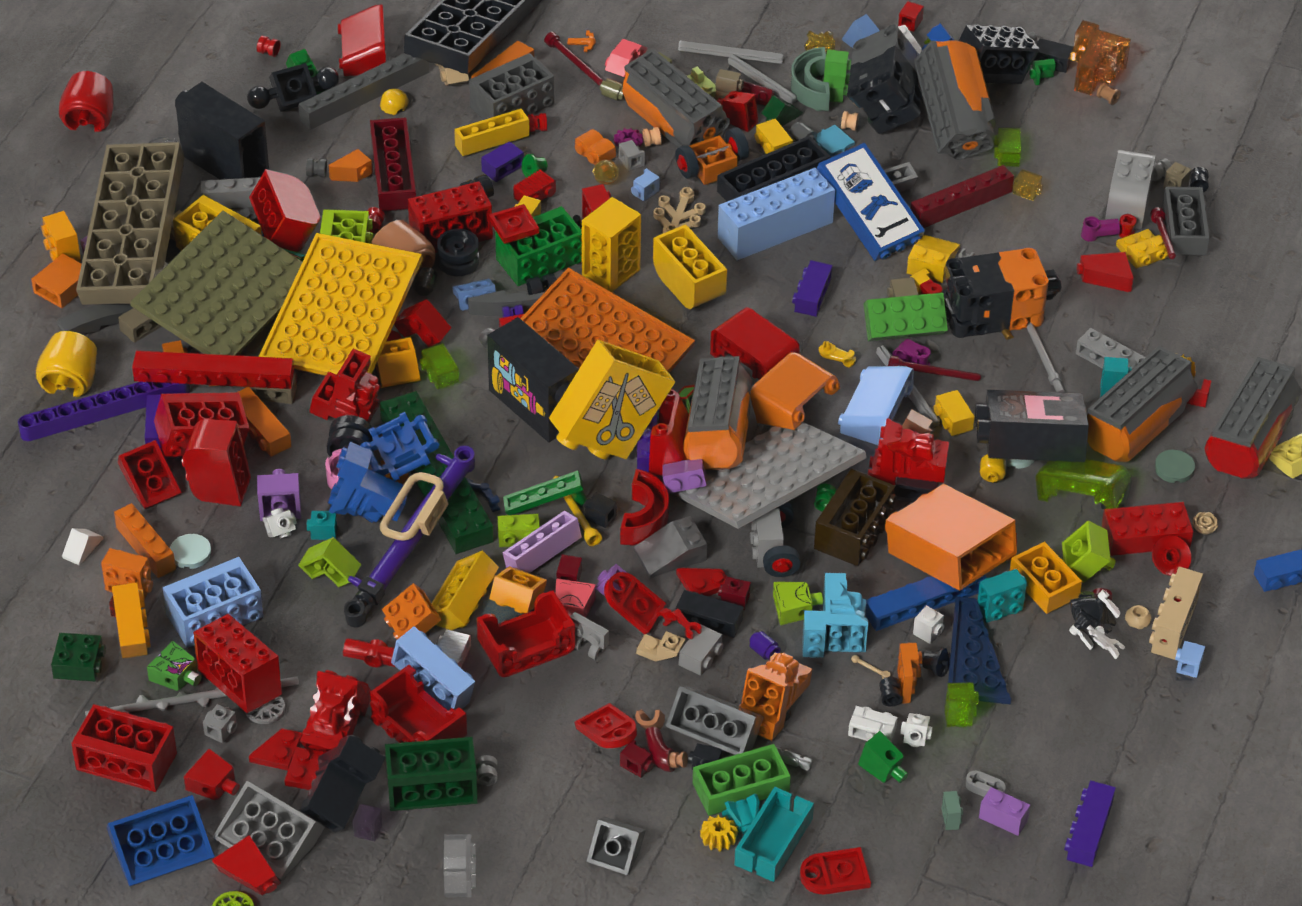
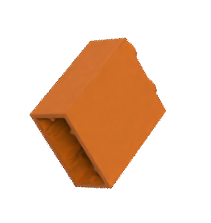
(951, 536)

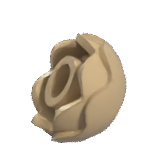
(1205, 523)
(1138, 617)

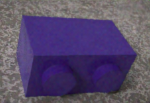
(502, 161)

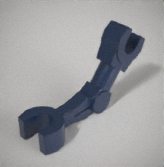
(484, 489)

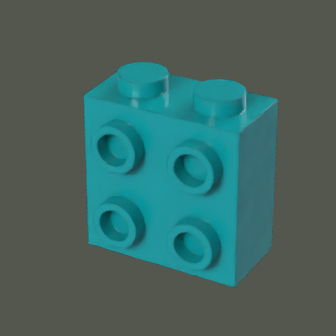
(1002, 595)

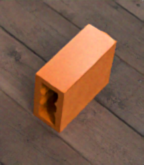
(58, 281)

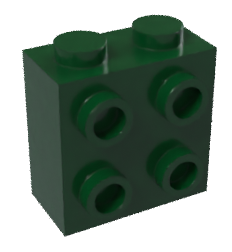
(78, 657)

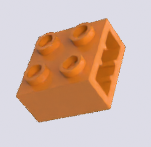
(126, 568)
(410, 610)

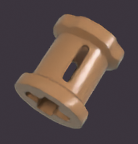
(1108, 93)

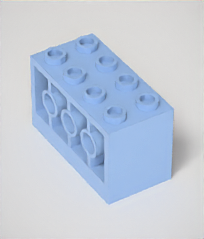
(210, 596)

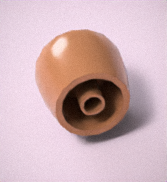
(405, 237)

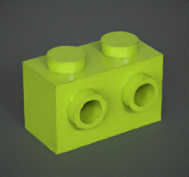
(515, 528)

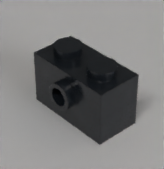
(912, 489)

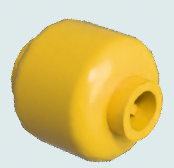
(992, 469)

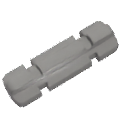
(795, 759)

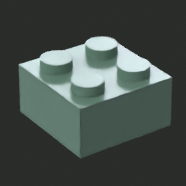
(951, 810)

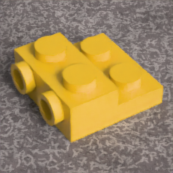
(1142, 248)

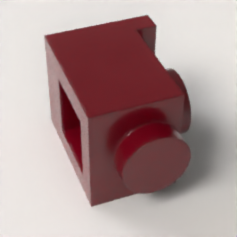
(636, 759)

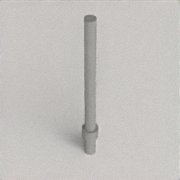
(1053, 377)

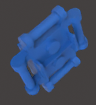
(400, 446)

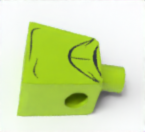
(793, 599)

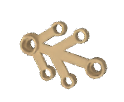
(686, 197)

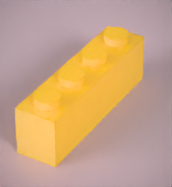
(491, 132)

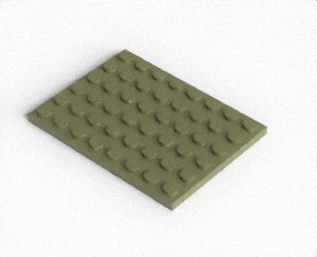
(220, 287)

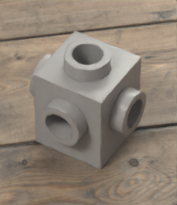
(220, 723)

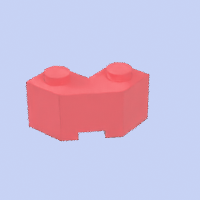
(622, 55)

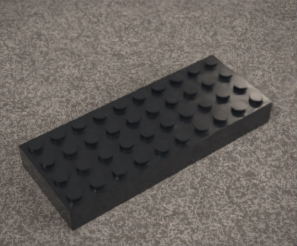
(464, 31)

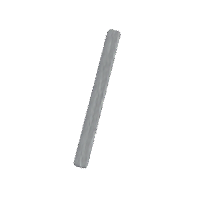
(724, 51)
(915, 396)

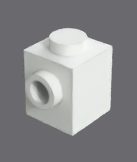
(928, 624)

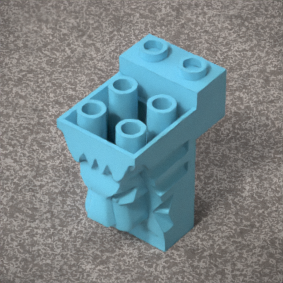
(840, 624)

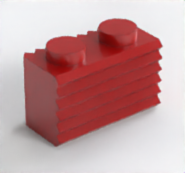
(536, 186)

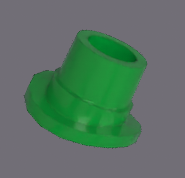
(532, 164)

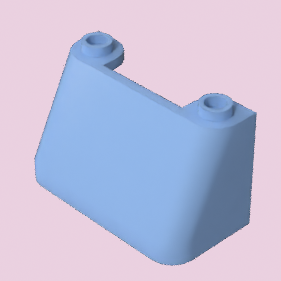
(875, 401)

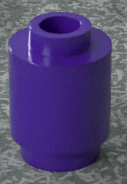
(764, 645)

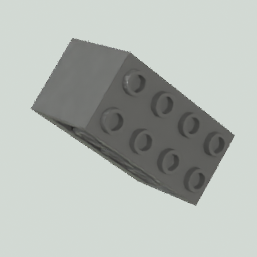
(512, 86)

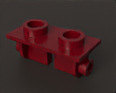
(761, 93)

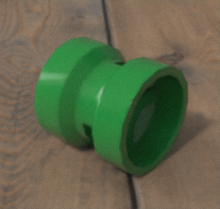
(824, 494)

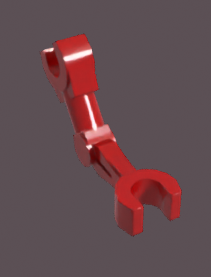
(676, 615)

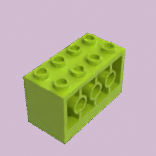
(347, 225)

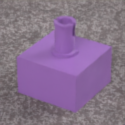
(277, 492)

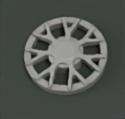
(267, 709)

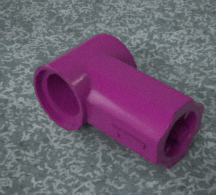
(1094, 227)

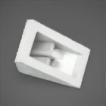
(80, 545)

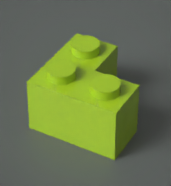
(330, 559)

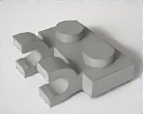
(589, 631)

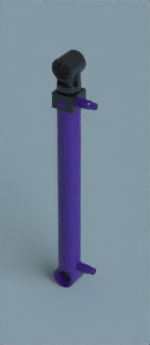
(372, 588)

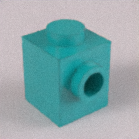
(322, 525)

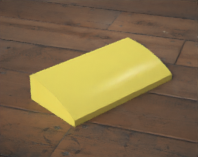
(1288, 456)

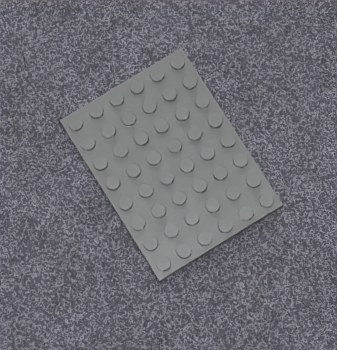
(772, 473)

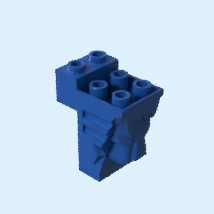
(360, 489)

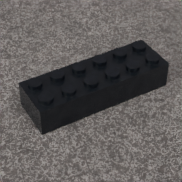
(771, 168)

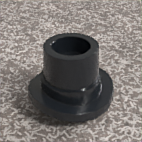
(936, 661)

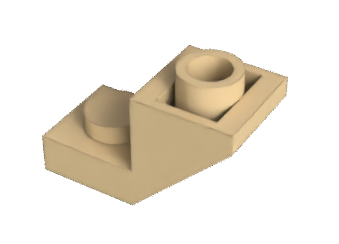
(660, 649)

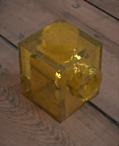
(1027, 185)

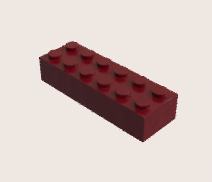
(392, 163)

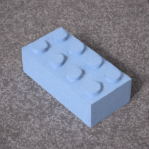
(437, 671)

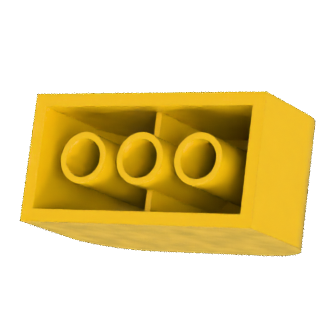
(688, 267)

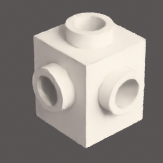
(273, 525)
(916, 730)

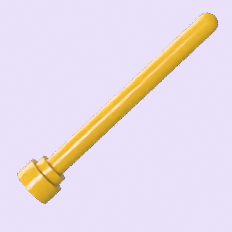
(591, 535)

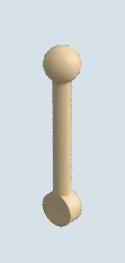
(855, 659)

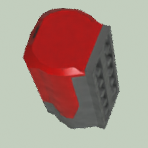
(1254, 419)

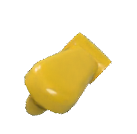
(831, 352)

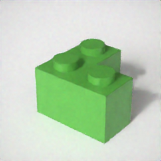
(836, 74)

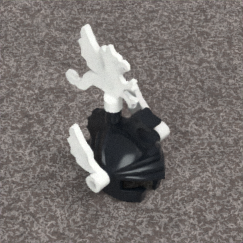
(1095, 615)

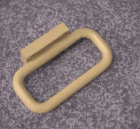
(428, 515)

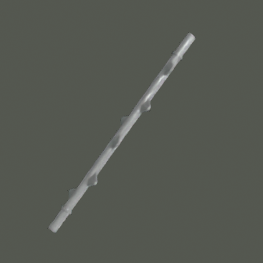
(201, 697)

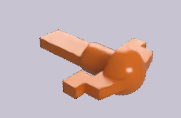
(583, 41)

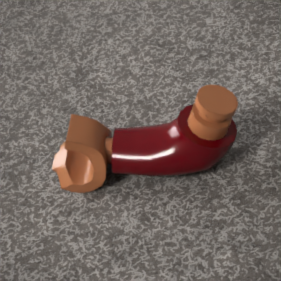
(664, 757)

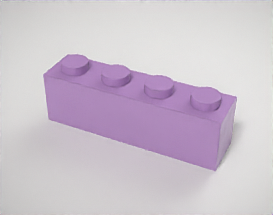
(543, 543)

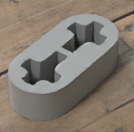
(984, 783)

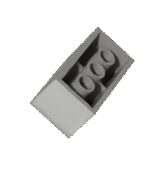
(1130, 186)

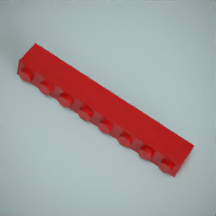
(213, 369)

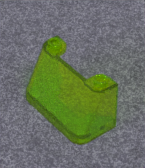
(1094, 478)

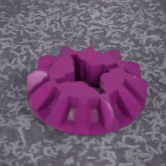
(636, 136)

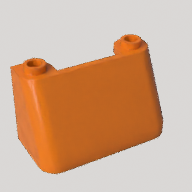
(786, 388)

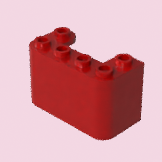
(753, 340)
(528, 638)
(411, 713)

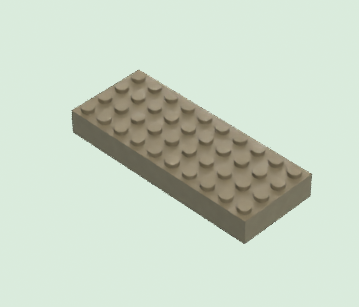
(130, 221)

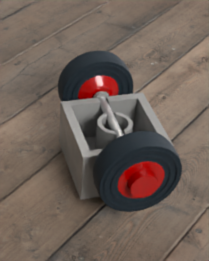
(768, 542)

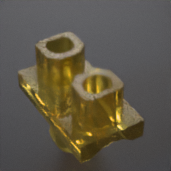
(822, 40)

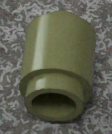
(612, 89)

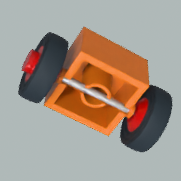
(712, 156)

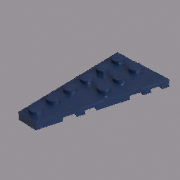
(973, 654)

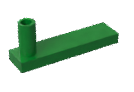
(546, 492)

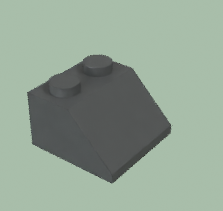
(615, 845)

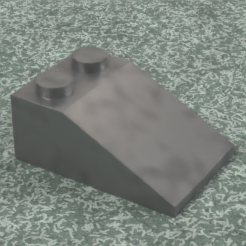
(672, 547)

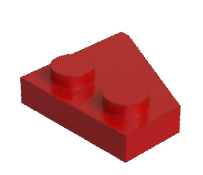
(701, 580)
(277, 750)

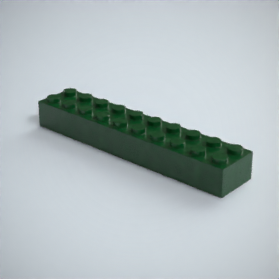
(464, 517)

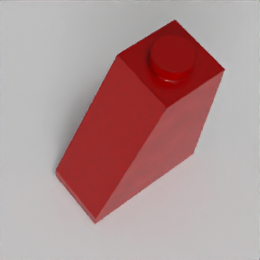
(1106, 270)
(247, 866)

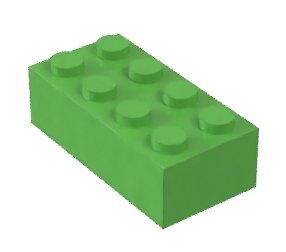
(905, 316)
(740, 777)

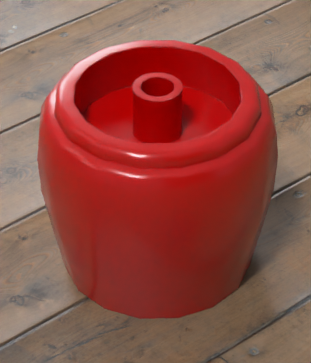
(87, 101)

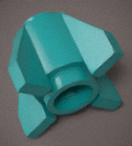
(742, 812)

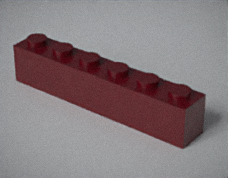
(963, 196)

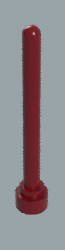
(553, 40)
(1158, 216)
(895, 361)

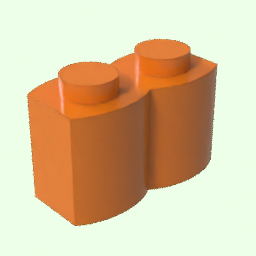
(595, 147)

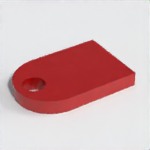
(633, 601)
(608, 727)
(835, 871)

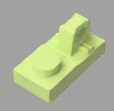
(702, 81)

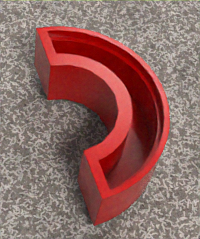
(654, 516)

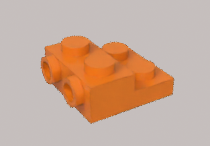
(908, 669)

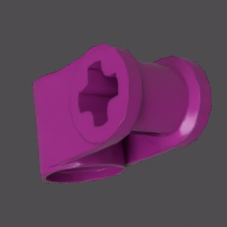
(912, 352)

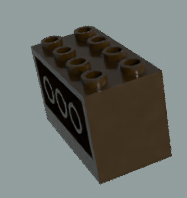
(854, 517)

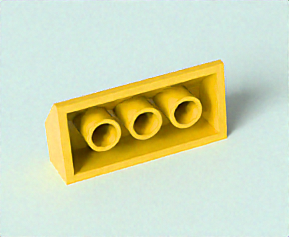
(464, 589)

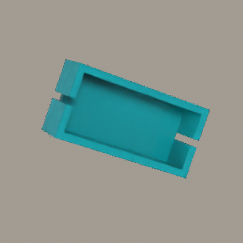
(773, 834)

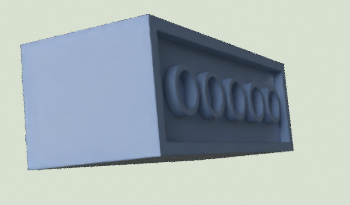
(776, 213)

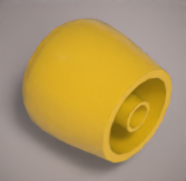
(67, 362)

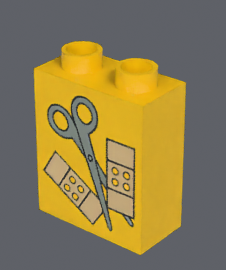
(611, 401)

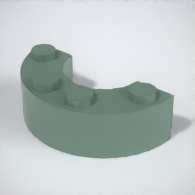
(803, 82)

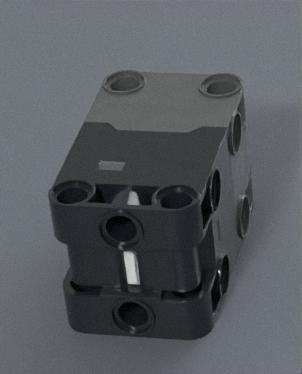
(885, 79)

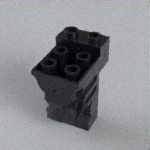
(341, 781)

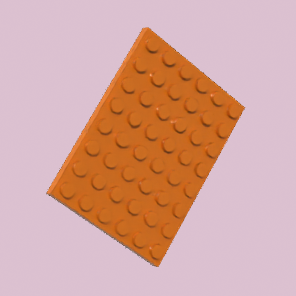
(580, 312)

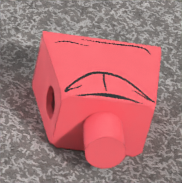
(575, 596)

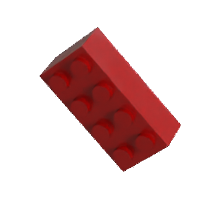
(1140, 527)

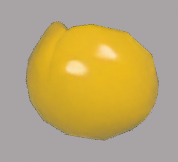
(393, 100)

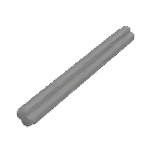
(762, 79)

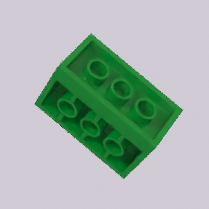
(544, 253)

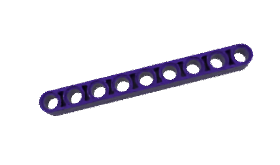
(93, 409)

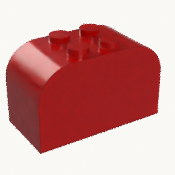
(284, 210)
(217, 462)

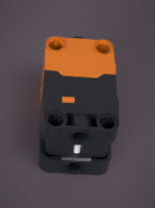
(997, 292)

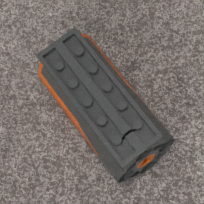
(956, 98)
(672, 101)
(1140, 405)
(719, 413)

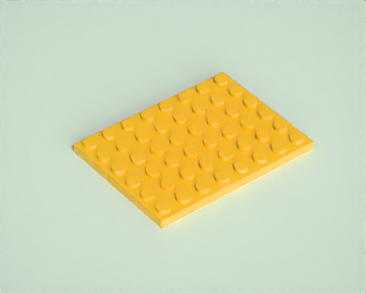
(341, 302)

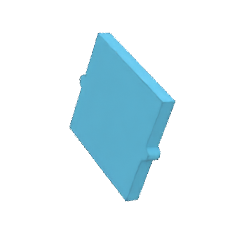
(834, 140)

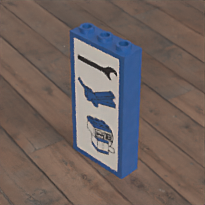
(871, 202)

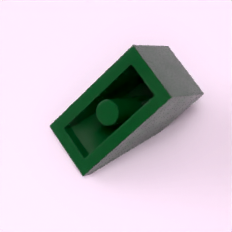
(781, 111)

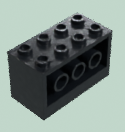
(1002, 52)

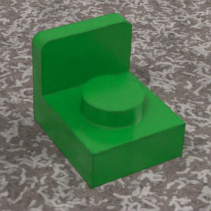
(1042, 69)

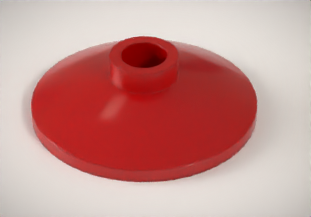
(1179, 553)

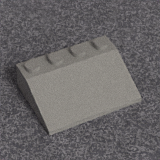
(274, 826)

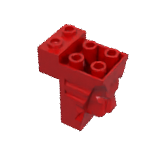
(348, 392)
(908, 455)
(335, 710)

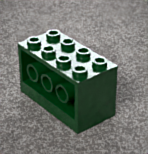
(431, 773)

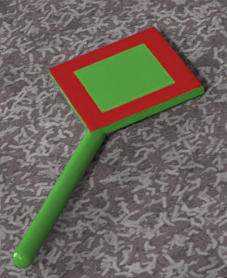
(685, 393)

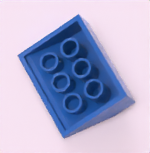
(160, 840)

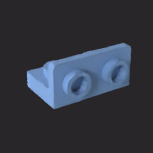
(472, 289)

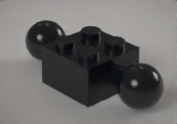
(292, 87)

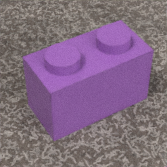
(684, 475)
(1004, 811)

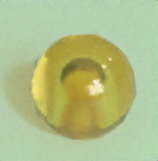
(605, 172)

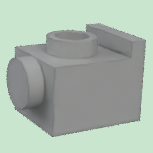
(631, 155)

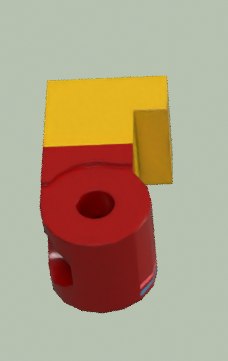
(924, 283)

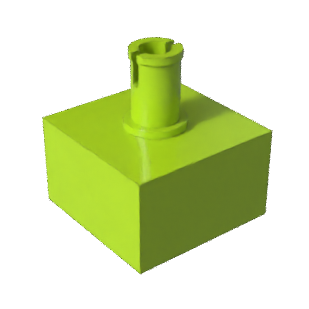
(1087, 551)

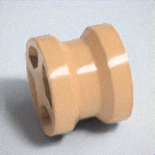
(849, 120)
(651, 137)

